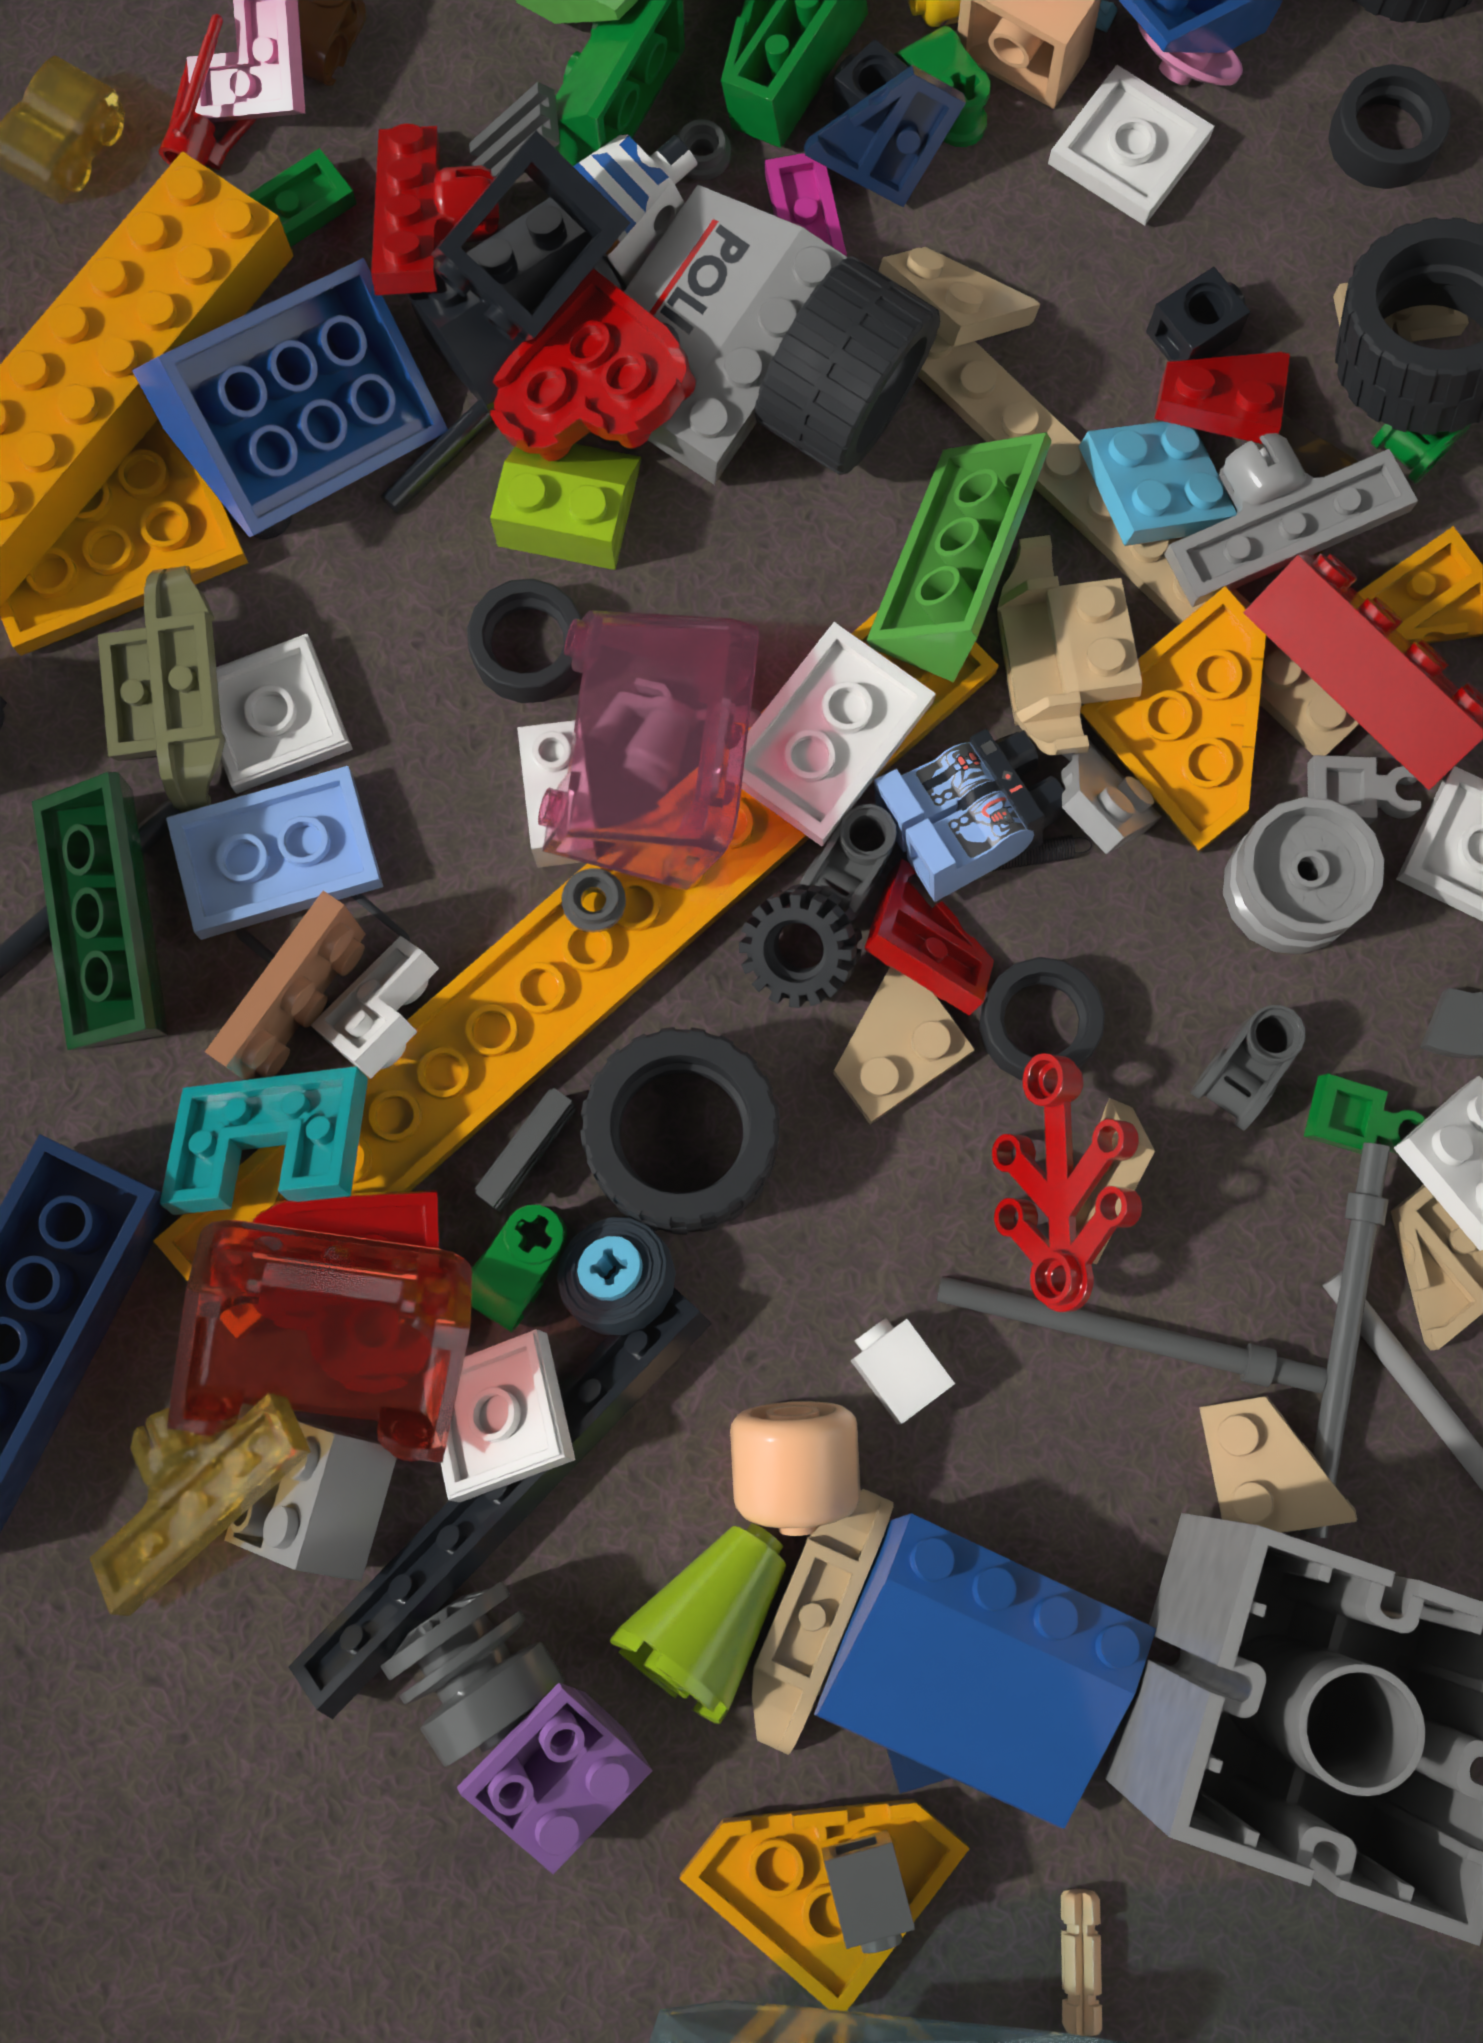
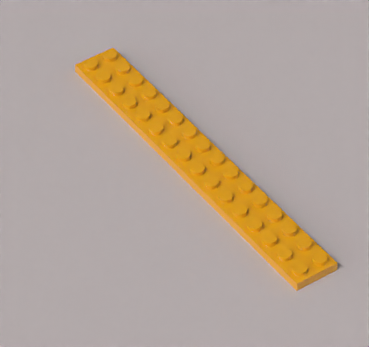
(539, 998)

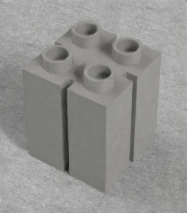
(1314, 1722)

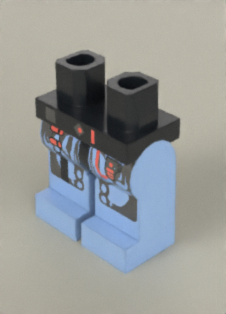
(969, 810)

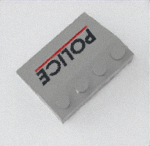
(728, 294)

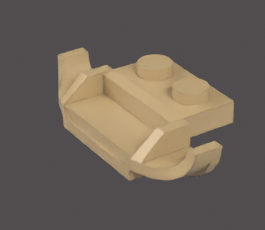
(1062, 648)
(814, 1620)

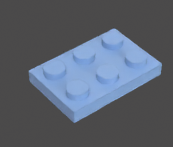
(273, 852)

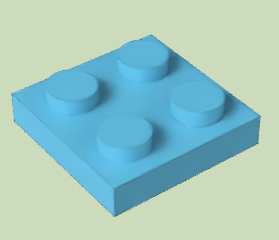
(1156, 481)

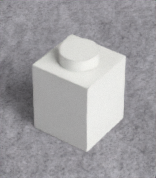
(900, 1369)

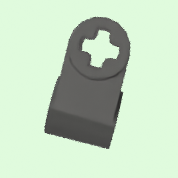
(845, 868)
(1244, 1073)

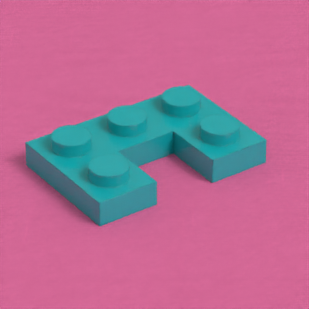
(308, 1112)

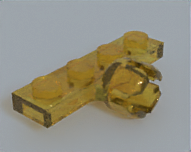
(193, 1495)

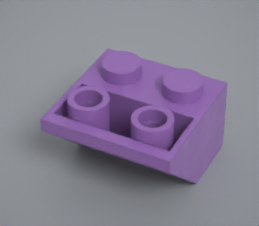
(557, 1776)

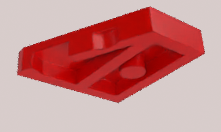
(1226, 394)
(928, 943)

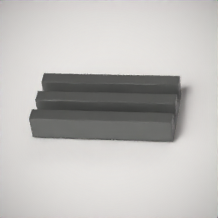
(511, 129)
(525, 1149)

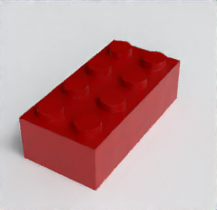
(1369, 666)

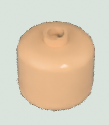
(795, 1465)

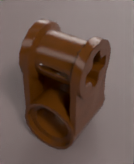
(328, 34)

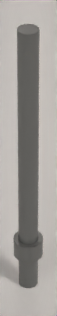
(1366, 1212)
(1255, 1364)

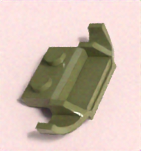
(165, 688)

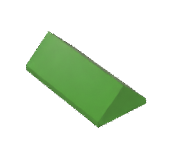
(957, 553)

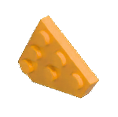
(1195, 719)
(776, 1891)

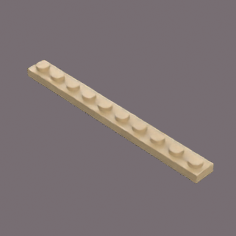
(1004, 410)

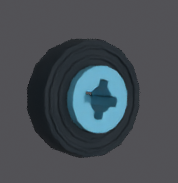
(633, 1293)

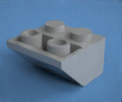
(323, 1509)

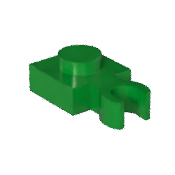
(1353, 1113)

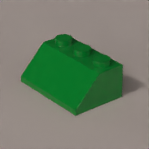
(618, 76)

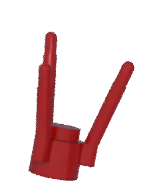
(191, 130)

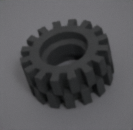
(774, 971)

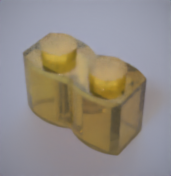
(59, 129)

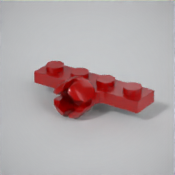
(419, 208)

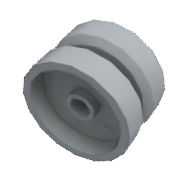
(1337, 881)

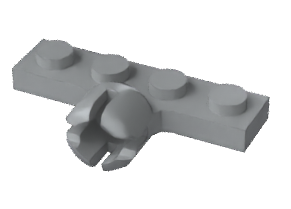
(1284, 515)

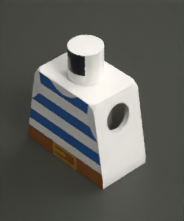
(641, 191)

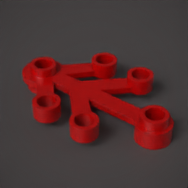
(1062, 1265)

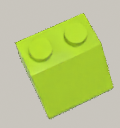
(567, 505)

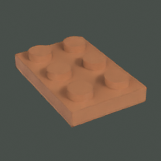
(289, 991)

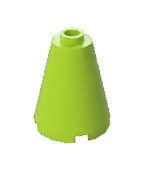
(707, 1620)

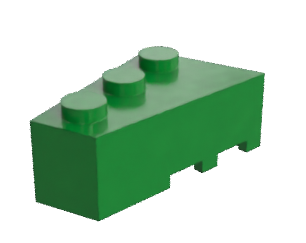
(782, 59)

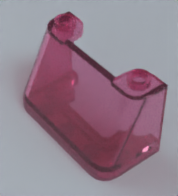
(654, 743)

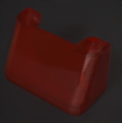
(328, 1326)

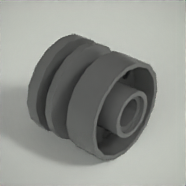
(474, 1674)

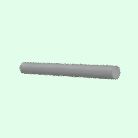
(1417, 1387)

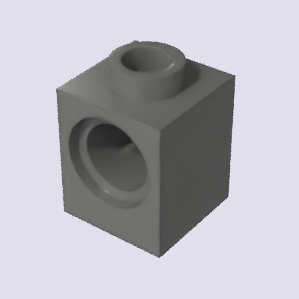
(868, 1892)

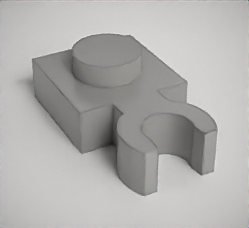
(1358, 787)

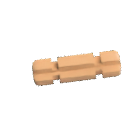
(1081, 1962)

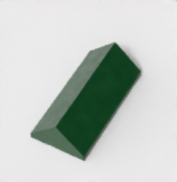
(99, 913)

